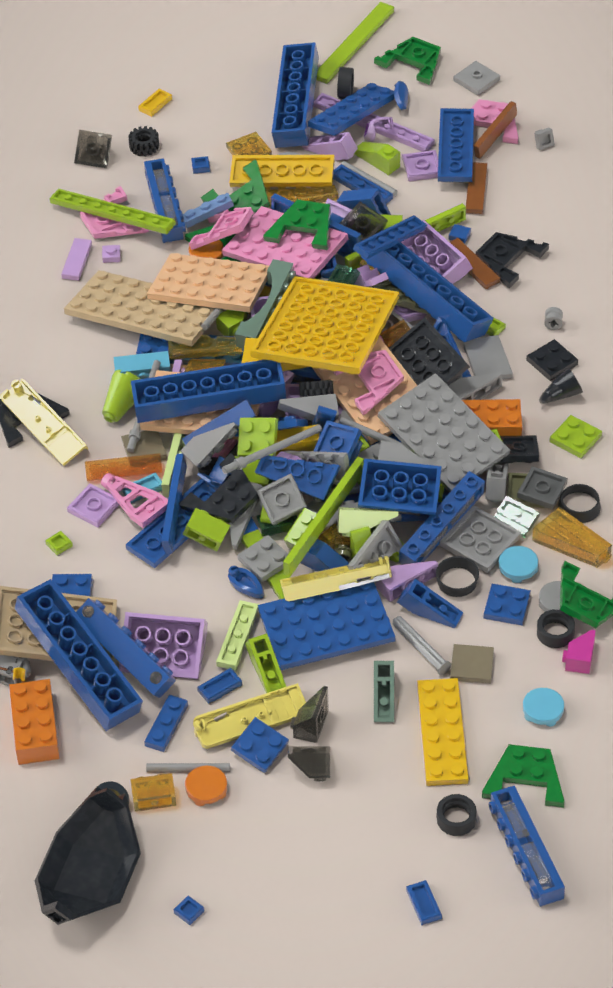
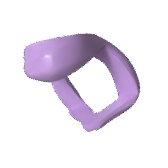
(370, 133)

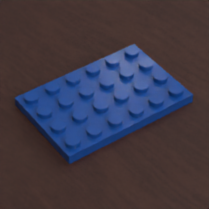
(326, 625)

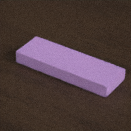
(76, 259)

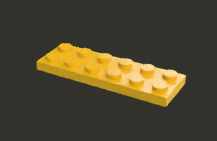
(285, 170)
(442, 732)

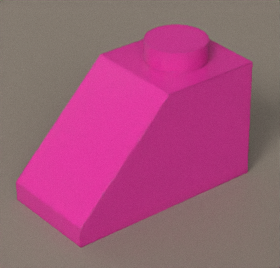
(580, 653)

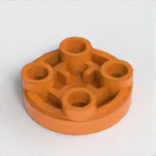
(211, 250)
(206, 785)

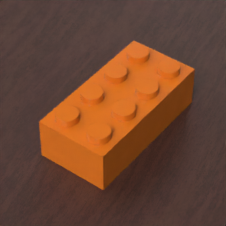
(499, 415)
(34, 721)

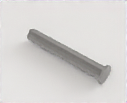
(421, 645)

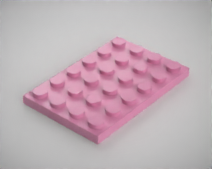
(292, 248)

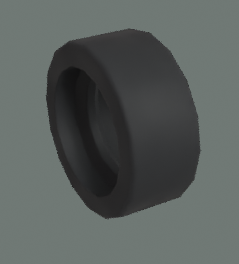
(345, 82)
(551, 640)
(457, 828)

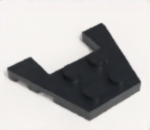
(503, 250)
(9, 421)
(229, 499)

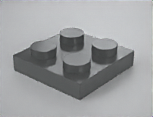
(542, 487)

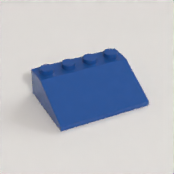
(400, 486)

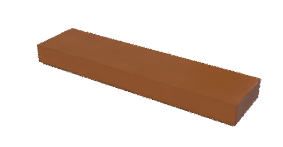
(495, 129)
(476, 189)
(480, 271)

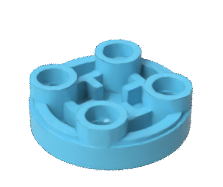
(518, 563)
(543, 706)

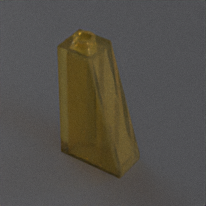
(571, 537)

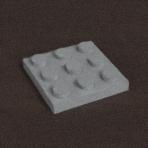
(480, 538)

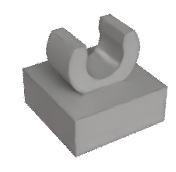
(544, 138)

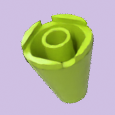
(119, 396)

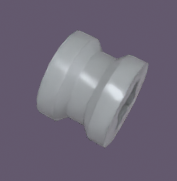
(553, 318)

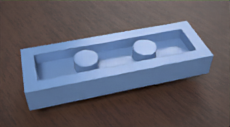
(207, 210)

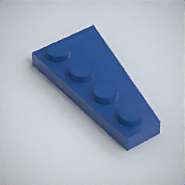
(311, 477)

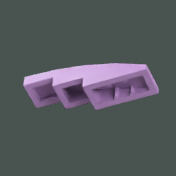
(369, 278)

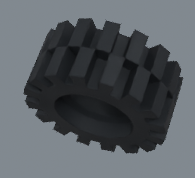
(150, 137)
(316, 388)

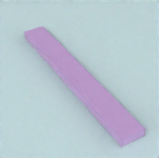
(398, 133)

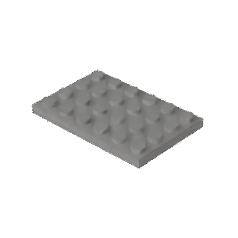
(443, 431)

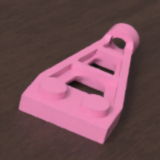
(144, 513)

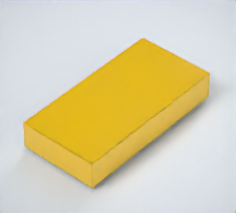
(155, 102)

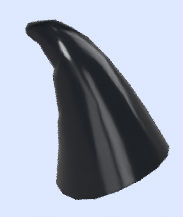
(562, 387)

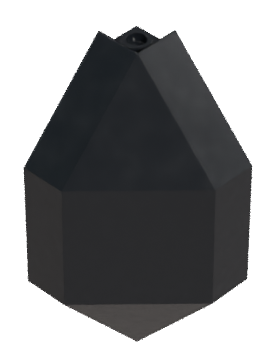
(89, 859)

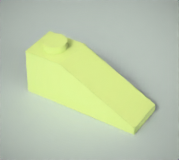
(356, 518)

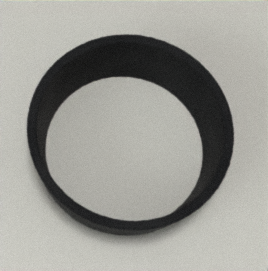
(585, 516)
(457, 562)

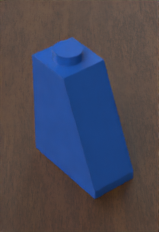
(369, 197)

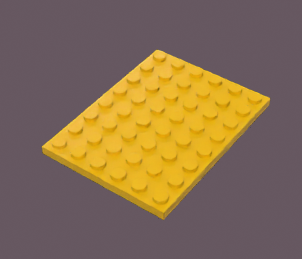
(325, 325)

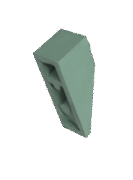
(383, 691)

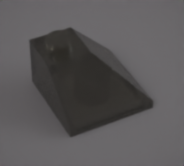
(93, 149)
(364, 221)
(311, 717)
(311, 760)

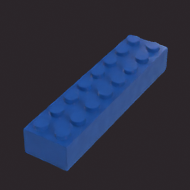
(295, 95)
(432, 291)
(207, 390)
(78, 655)

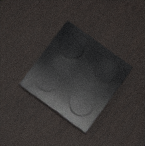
(552, 359)
(521, 449)

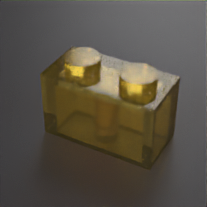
(153, 792)

